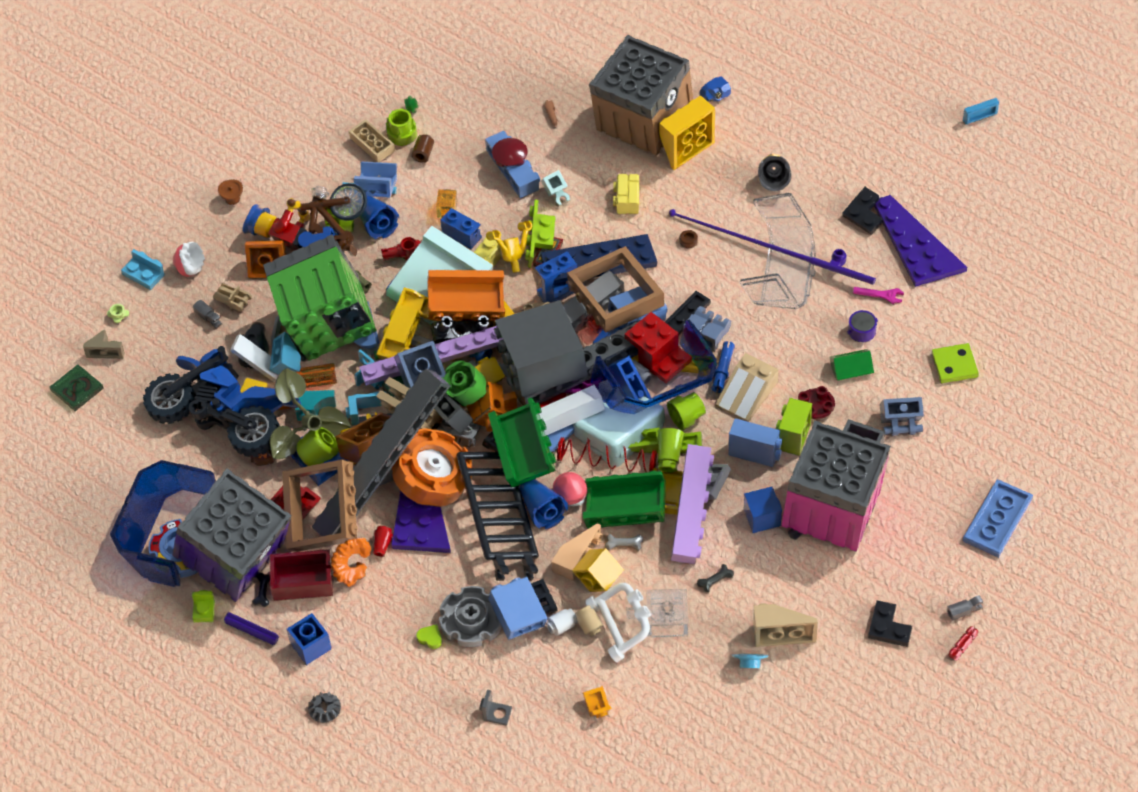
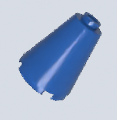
(379, 218)
(543, 504)

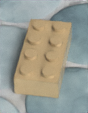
(371, 141)

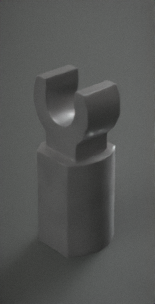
(207, 313)
(964, 607)

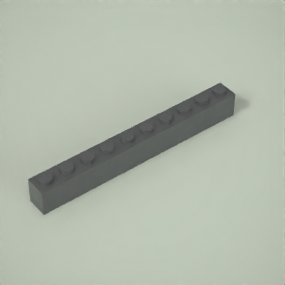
(387, 446)

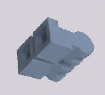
(713, 331)

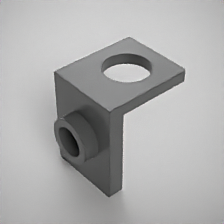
(488, 708)

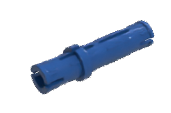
(721, 373)

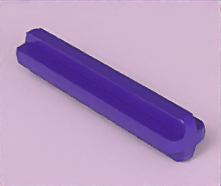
(251, 628)

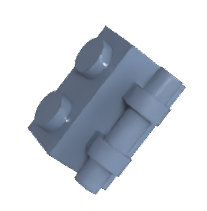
(902, 410)

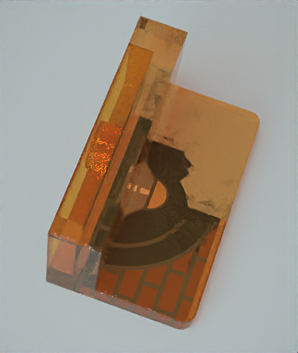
(319, 375)

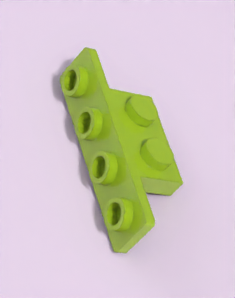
(541, 233)

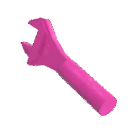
(889, 295)

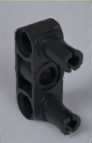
(446, 328)

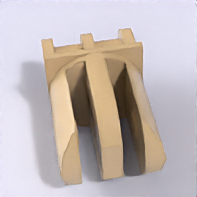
(232, 296)

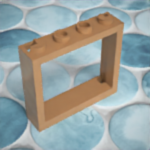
(625, 314)
(293, 505)

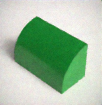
(852, 364)

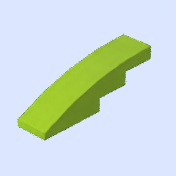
(650, 441)

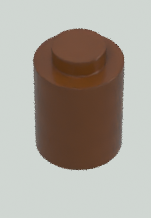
(422, 148)

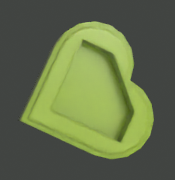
(430, 636)

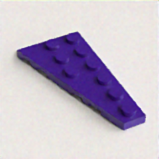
(918, 248)
(419, 527)

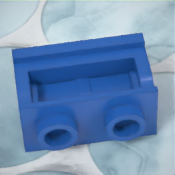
(461, 228)

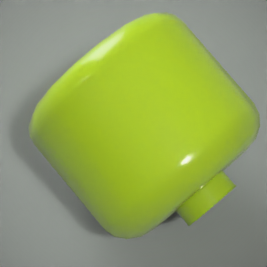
(317, 447)

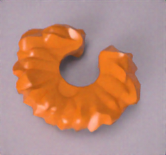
(340, 561)

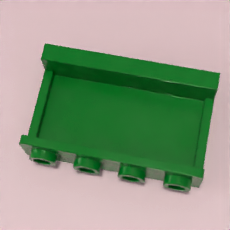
(522, 443)
(625, 499)

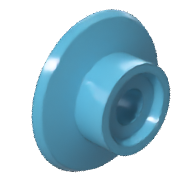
(749, 660)

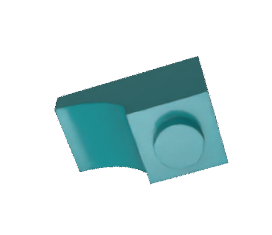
(314, 401)

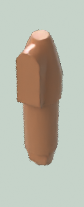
(550, 108)

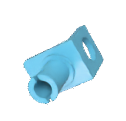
(358, 377)

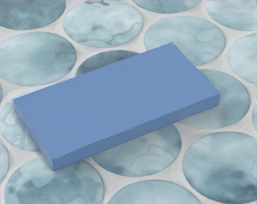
(997, 518)

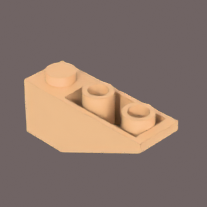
(574, 550)

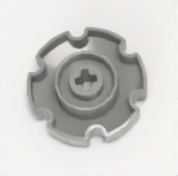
(457, 619)

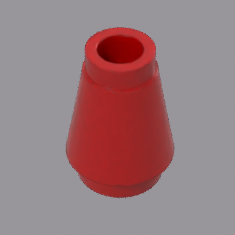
(382, 539)

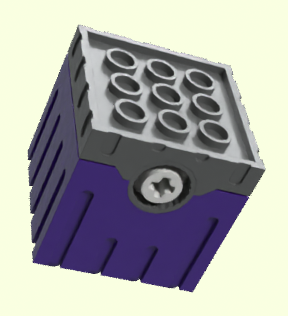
(231, 534)

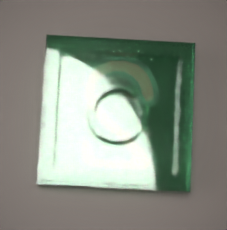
(76, 387)

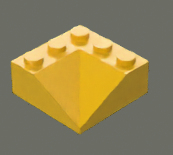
(688, 131)

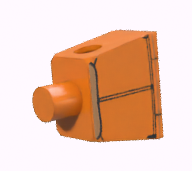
(490, 402)

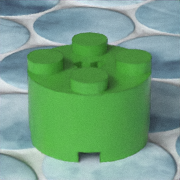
(466, 383)

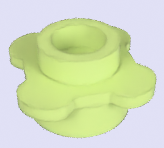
(114, 310)

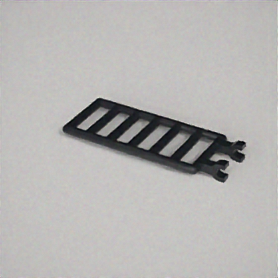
(498, 557)

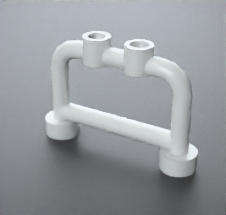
(641, 614)

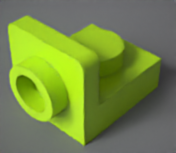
(203, 606)

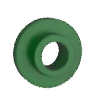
(411, 104)

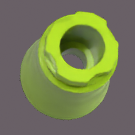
(669, 448)

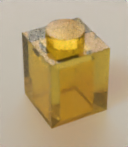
(445, 201)

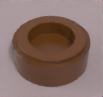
(688, 239)

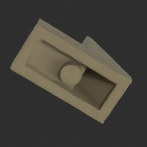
(102, 348)

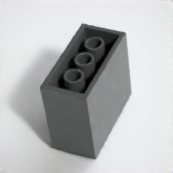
(540, 348)

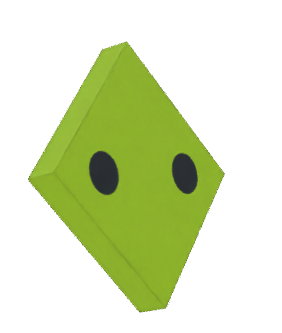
(955, 363)

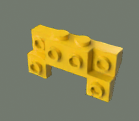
(403, 323)

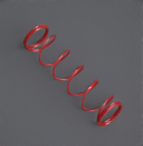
(561, 450)

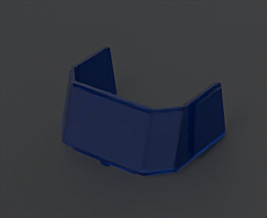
(691, 342)
(142, 509)

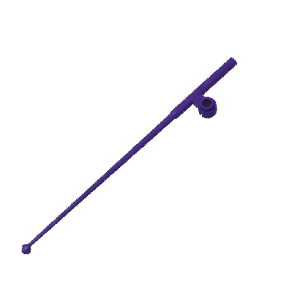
(837, 260)

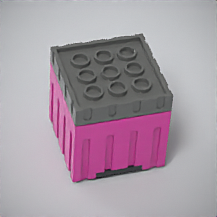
(835, 485)

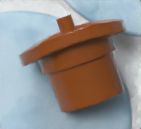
(230, 191)

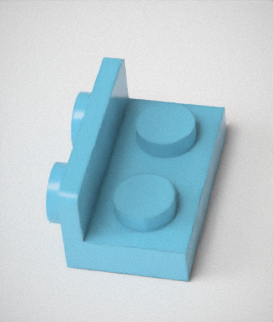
(143, 269)

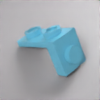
(360, 401)

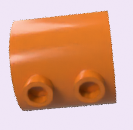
(260, 253)

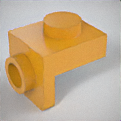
(597, 702)

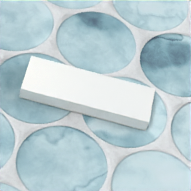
(253, 356)

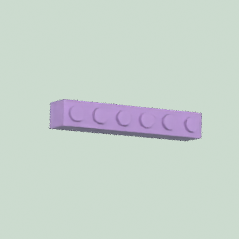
(691, 503)

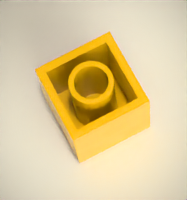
(597, 570)

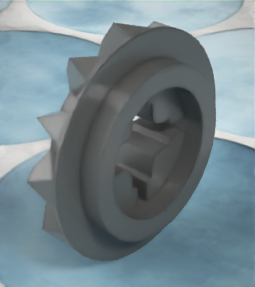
(318, 714)

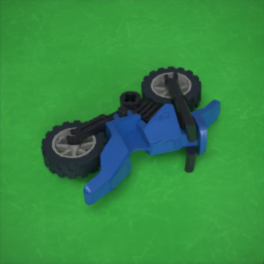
(219, 399)

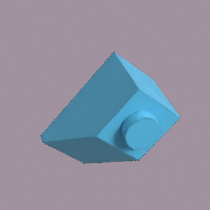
(284, 355)

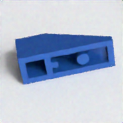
(629, 378)

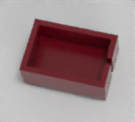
(301, 575)

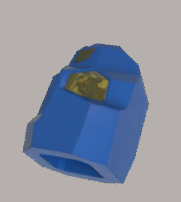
(715, 89)

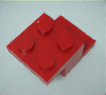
(658, 347)

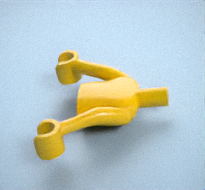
(510, 247)

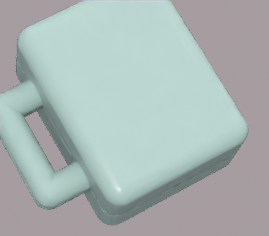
(617, 430)

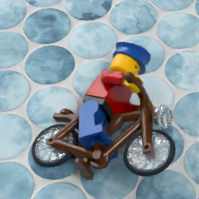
(345, 203)

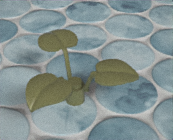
(283, 439)

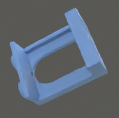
(371, 181)

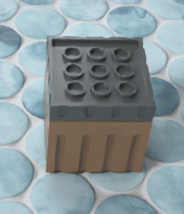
(638, 91)

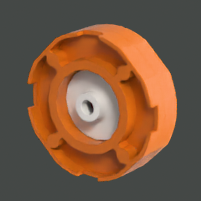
(430, 469)

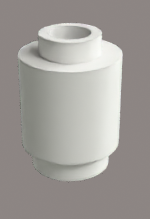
(561, 621)

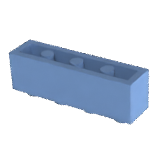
(521, 177)

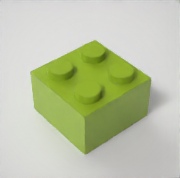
(794, 425)

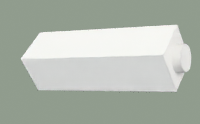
(572, 409)

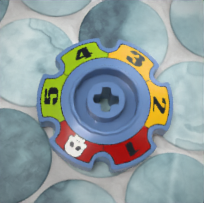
(162, 546)

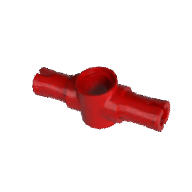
(402, 250)

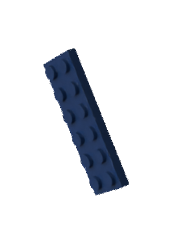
(638, 245)

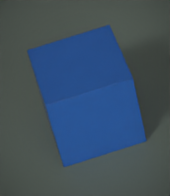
(762, 509)
(309, 638)

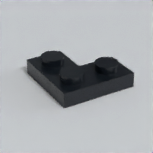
(859, 211)
(883, 627)

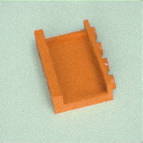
(465, 294)

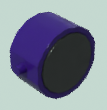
(862, 326)

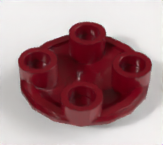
(509, 152)
(822, 401)

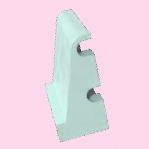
(433, 253)

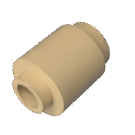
(589, 621)

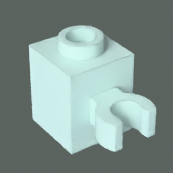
(555, 185)

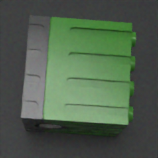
(319, 298)

